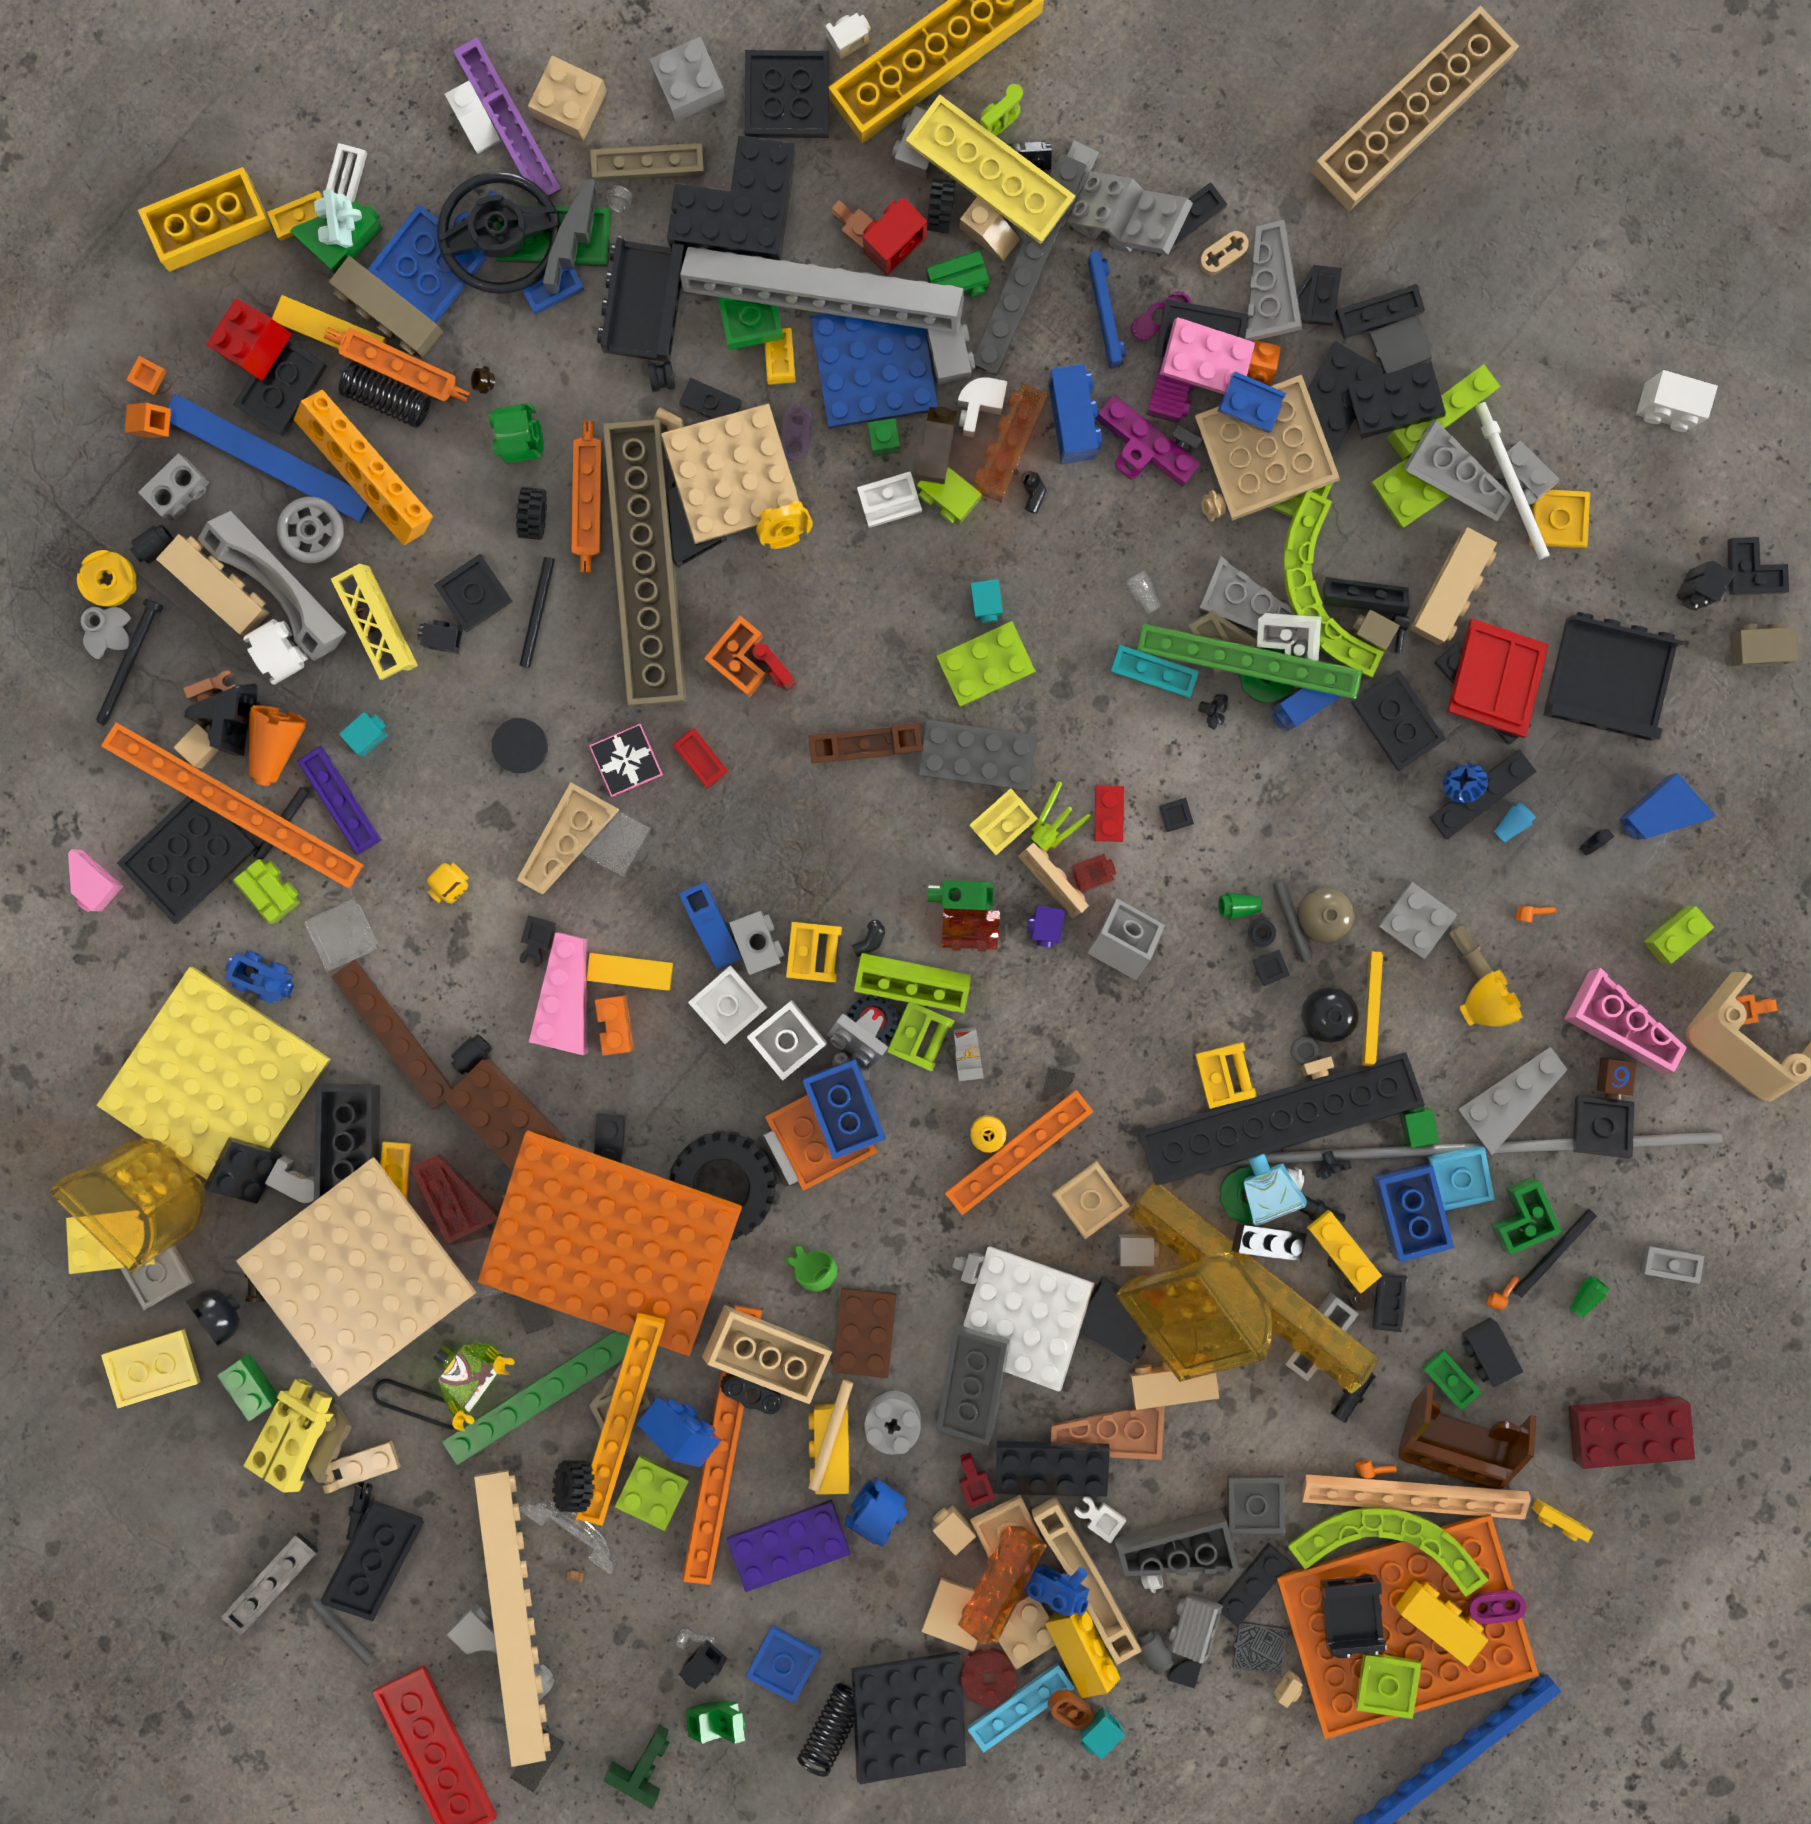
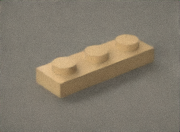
(1053, 880)

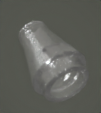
(1143, 591)

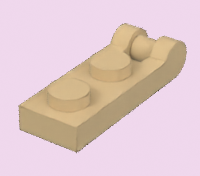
(361, 1466)

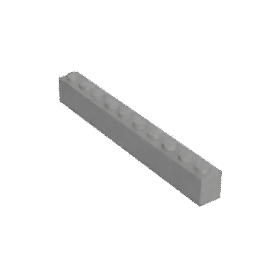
(822, 289)

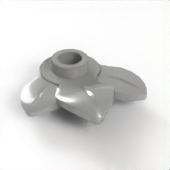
(108, 632)

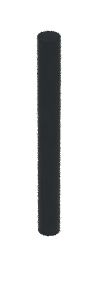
(537, 611)
(1556, 1251)

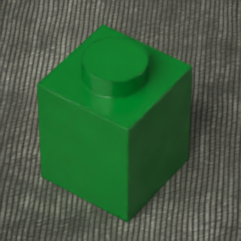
(884, 437)
(1419, 1127)

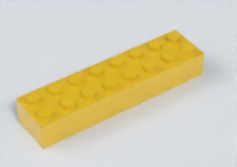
(925, 60)

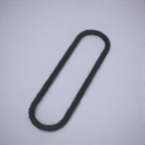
(405, 1411)

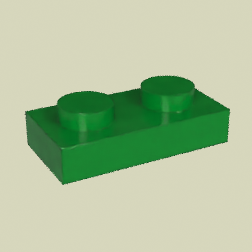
(1451, 1379)

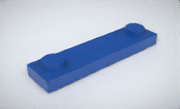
(1098, 270)

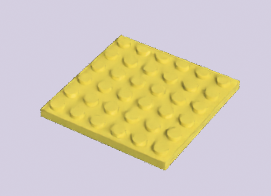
(212, 1074)

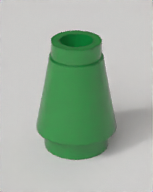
(1238, 905)
(1589, 1296)

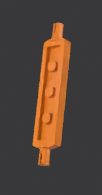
(397, 365)
(587, 496)

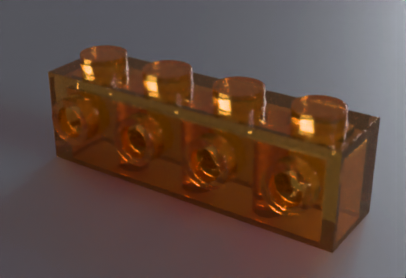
(1013, 438)
(1001, 1584)

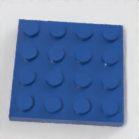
(872, 369)

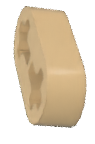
(1220, 248)

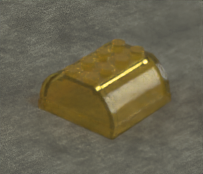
(134, 1200)
(1201, 1315)

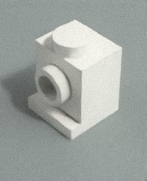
(848, 34)

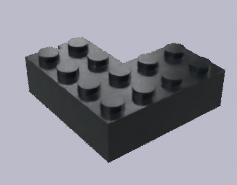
(748, 217)

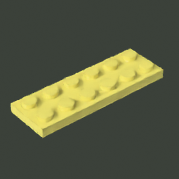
(990, 169)

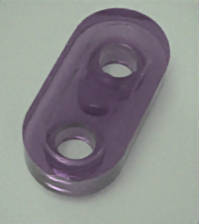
(796, 433)

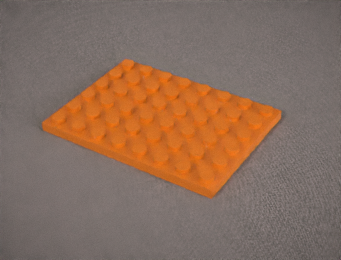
(608, 1241)
(1442, 1677)

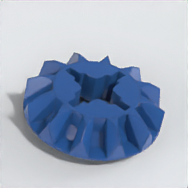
(1471, 790)

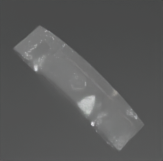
(601, 1554)

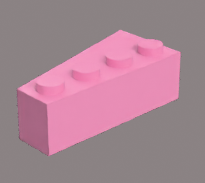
(562, 1005)
(1619, 1021)

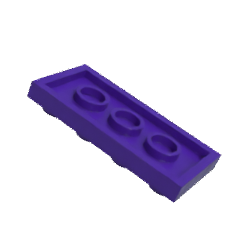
(788, 1545)

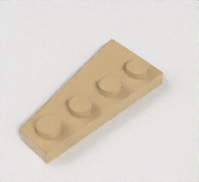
(567, 834)

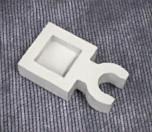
(1103, 1520)

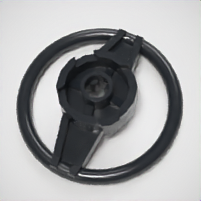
(475, 231)

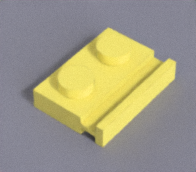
(1003, 821)

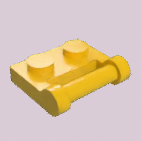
(804, 949)
(1216, 1076)

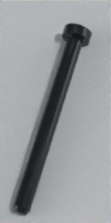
(128, 660)

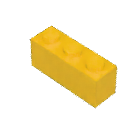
(837, 1474)
(1442, 1622)
(1083, 1653)

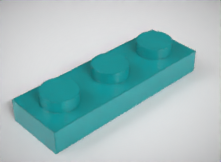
(1154, 671)

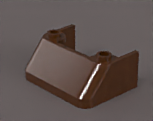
(1463, 1449)

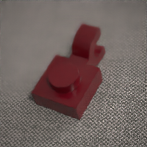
(975, 1485)

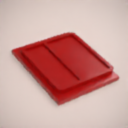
(1497, 678)

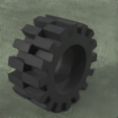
(940, 205)
(531, 513)
(573, 1486)

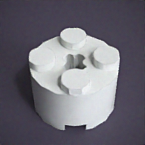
(275, 651)

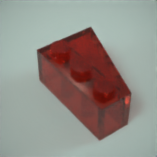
(452, 1198)

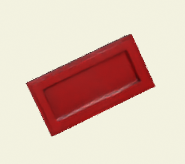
(700, 758)

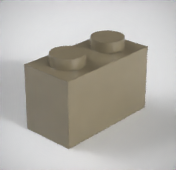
(1764, 646)

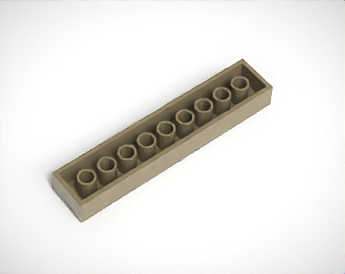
(644, 563)

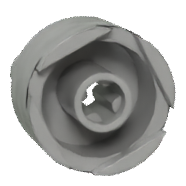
(895, 1438)

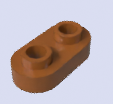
(1070, 1709)

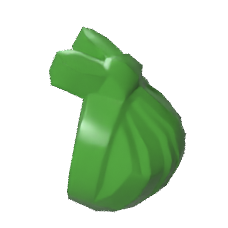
(813, 1269)

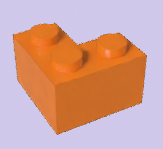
(731, 655)

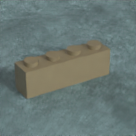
(385, 306)

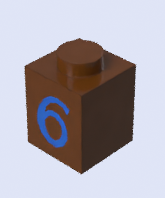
(1616, 1078)

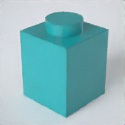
(986, 600)
(364, 733)
(1102, 1734)

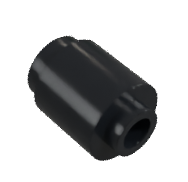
(151, 543)
(470, 1053)

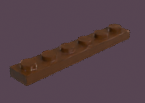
(393, 1033)

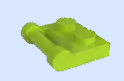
(1000, 116)
(912, 1031)

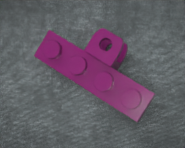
(1145, 444)

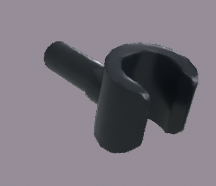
(1404, 622)

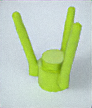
(1046, 835)

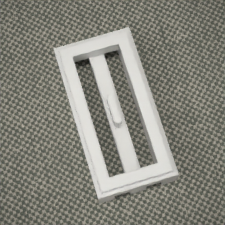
(357, 172)

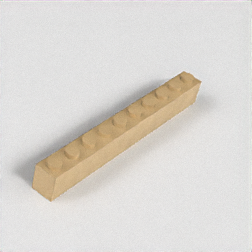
(510, 1618)

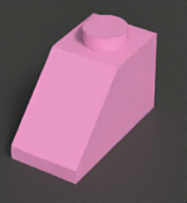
(90, 882)

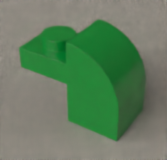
(714, 1721)

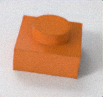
(146, 375)

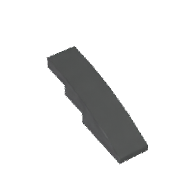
(574, 229)

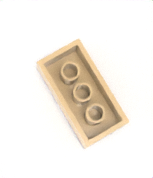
(766, 1354)

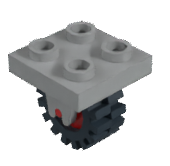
(865, 1029)

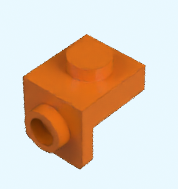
(1264, 362)

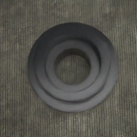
(1270, 933)

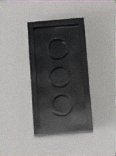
(1331, 394)
(1052, 1468)
(372, 1560)

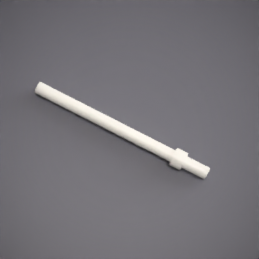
(1491, 432)

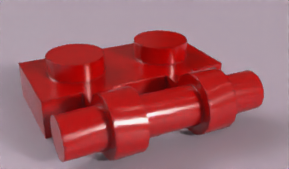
(778, 672)

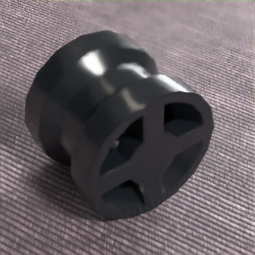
(661, 376)

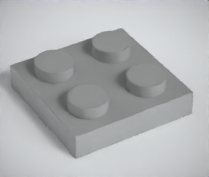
(1417, 920)

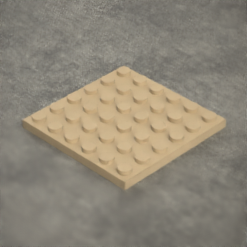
(356, 1276)

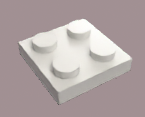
(727, 1004)

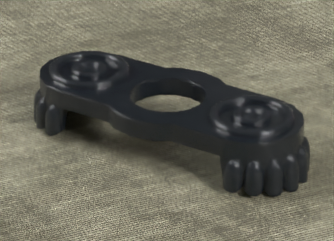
(736, 1388)

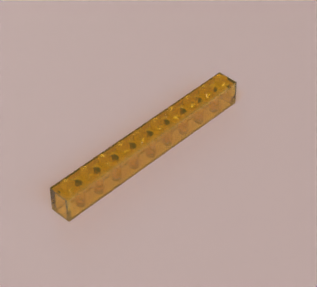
(1292, 1316)

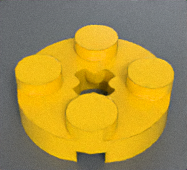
(783, 525)
(121, 586)

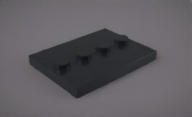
(186, 857)

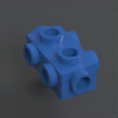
(267, 980)
(1059, 1590)

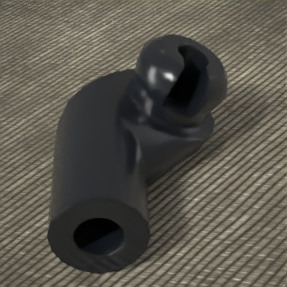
(873, 939)

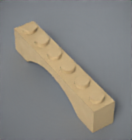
(1101, 1603)

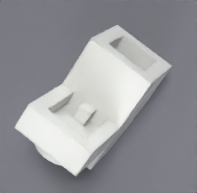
(977, 396)

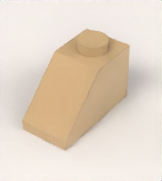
(989, 229)

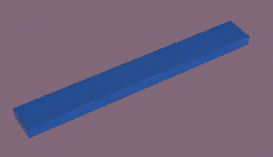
(266, 457)

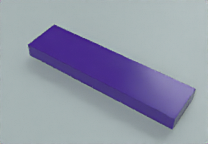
(339, 800)

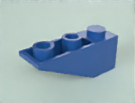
(710, 925)

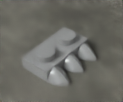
(1530, 471)

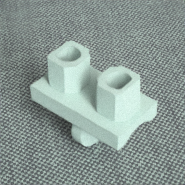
(339, 219)

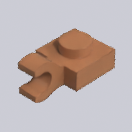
(853, 223)
(208, 687)

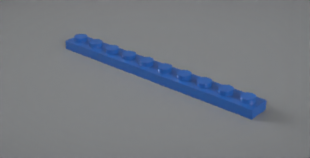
(1464, 1752)

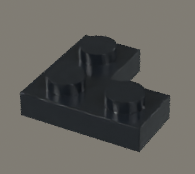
(1749, 575)

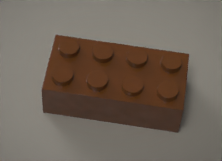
(498, 1111)

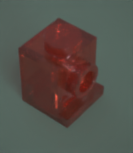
(1101, 864)

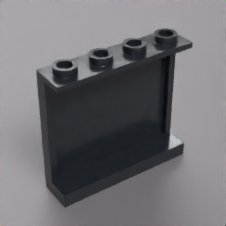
(1611, 676)

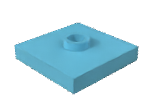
(1463, 1177)

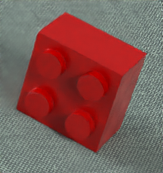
(894, 235)
(249, 339)

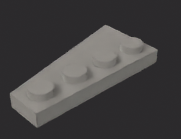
(1273, 289)
(1450, 468)
(1239, 598)
(1507, 1103)

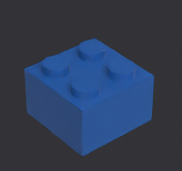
(679, 1431)

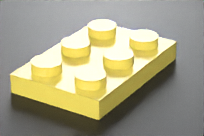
(86, 1252)
(151, 1368)

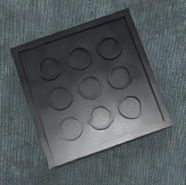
(908, 1717)

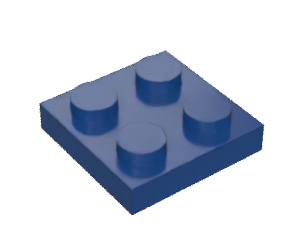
(783, 1663)

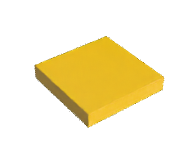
(1563, 518)

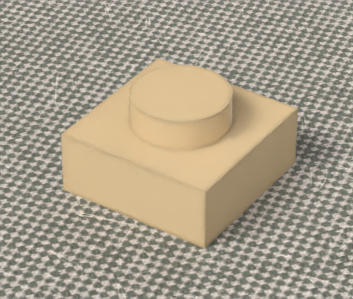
(1318, 1068)
(1289, 1689)

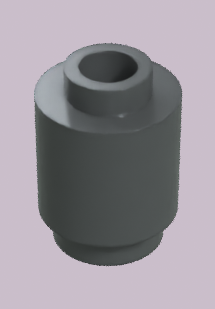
(1154, 1651)

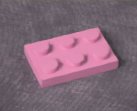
(1205, 355)

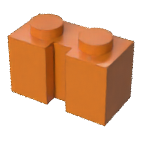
(618, 1031)

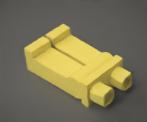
(290, 1436)

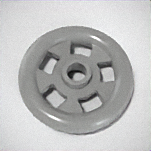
(291, 517)

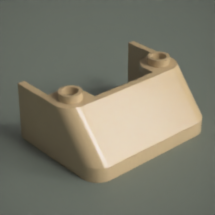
(1718, 1038)

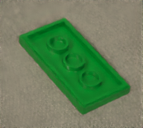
(591, 254)

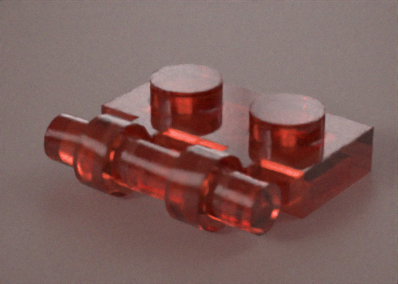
(970, 923)

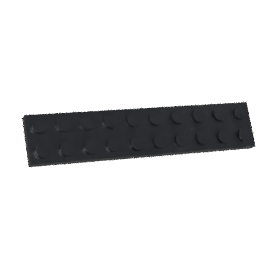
(1281, 1119)

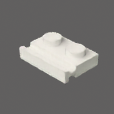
(889, 499)

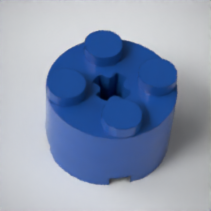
(876, 1511)

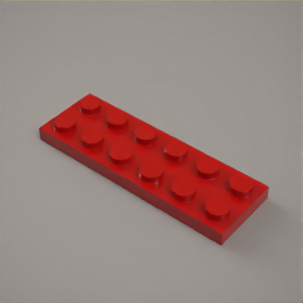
(433, 1750)

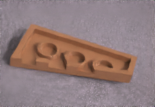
(1127, 1431)

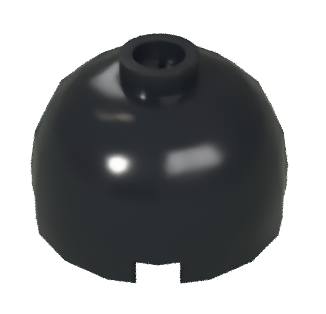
(1329, 1015)
(216, 1314)

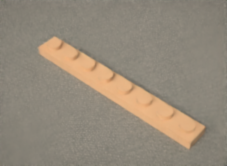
(1415, 1496)

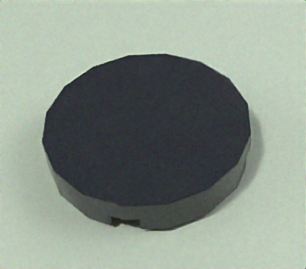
(519, 745)

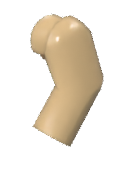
(668, 419)

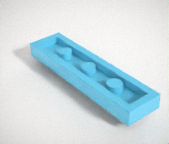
(1019, 1707)

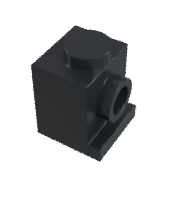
(440, 637)
(702, 1665)

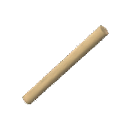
(830, 1435)

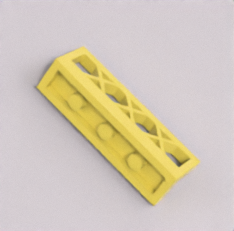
(383, 616)

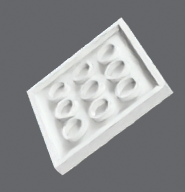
(1034, 1310)

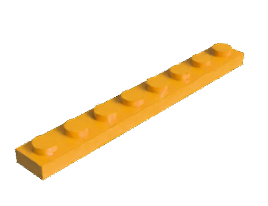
(622, 1414)

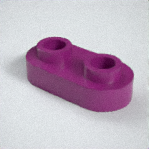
(1495, 1606)

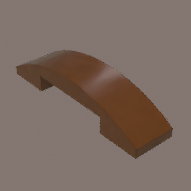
(865, 743)

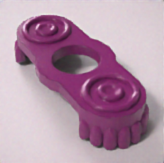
(1144, 327)

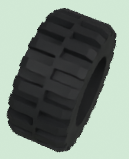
(743, 1153)

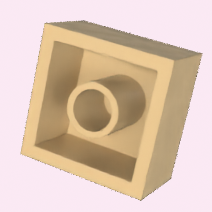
(567, 98)

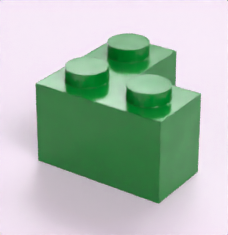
(1532, 1221)

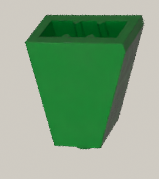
(335, 255)

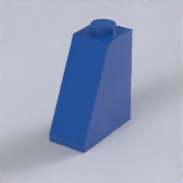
(1665, 809)

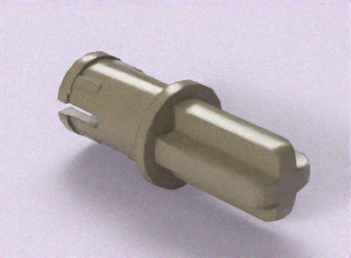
(1470, 951)

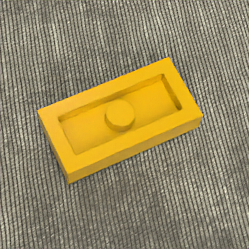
(293, 214)
(1551, 1516)

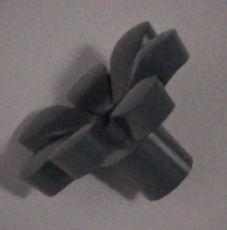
(1214, 710)
(1331, 1166)

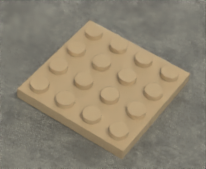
(1270, 467)
(729, 471)

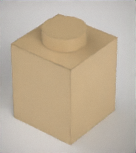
(196, 747)
(953, 1529)

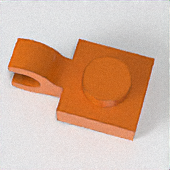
(1754, 1007)

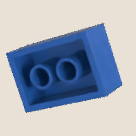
(1074, 413)
(844, 1108)
(1413, 1212)

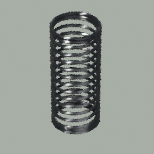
(349, 390)
(812, 1756)

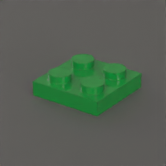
(749, 323)

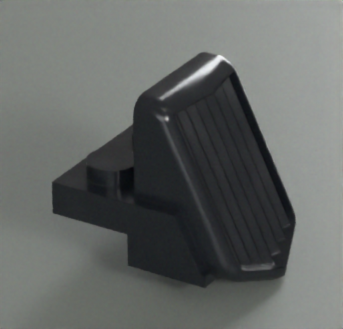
(228, 717)

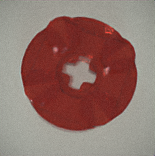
(988, 1693)

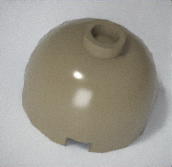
(1325, 915)

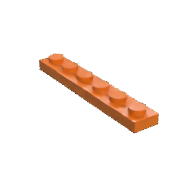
(1019, 1152)

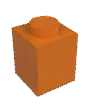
(147, 420)

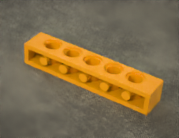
(362, 467)

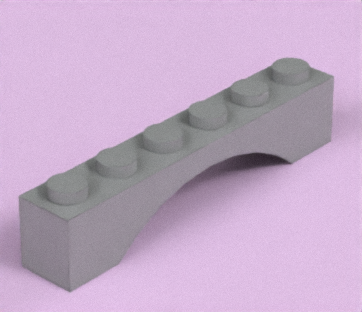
(236, 545)

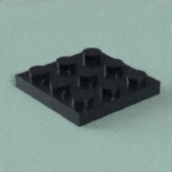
(787, 93)

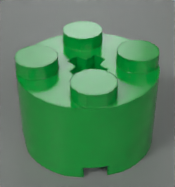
(516, 433)

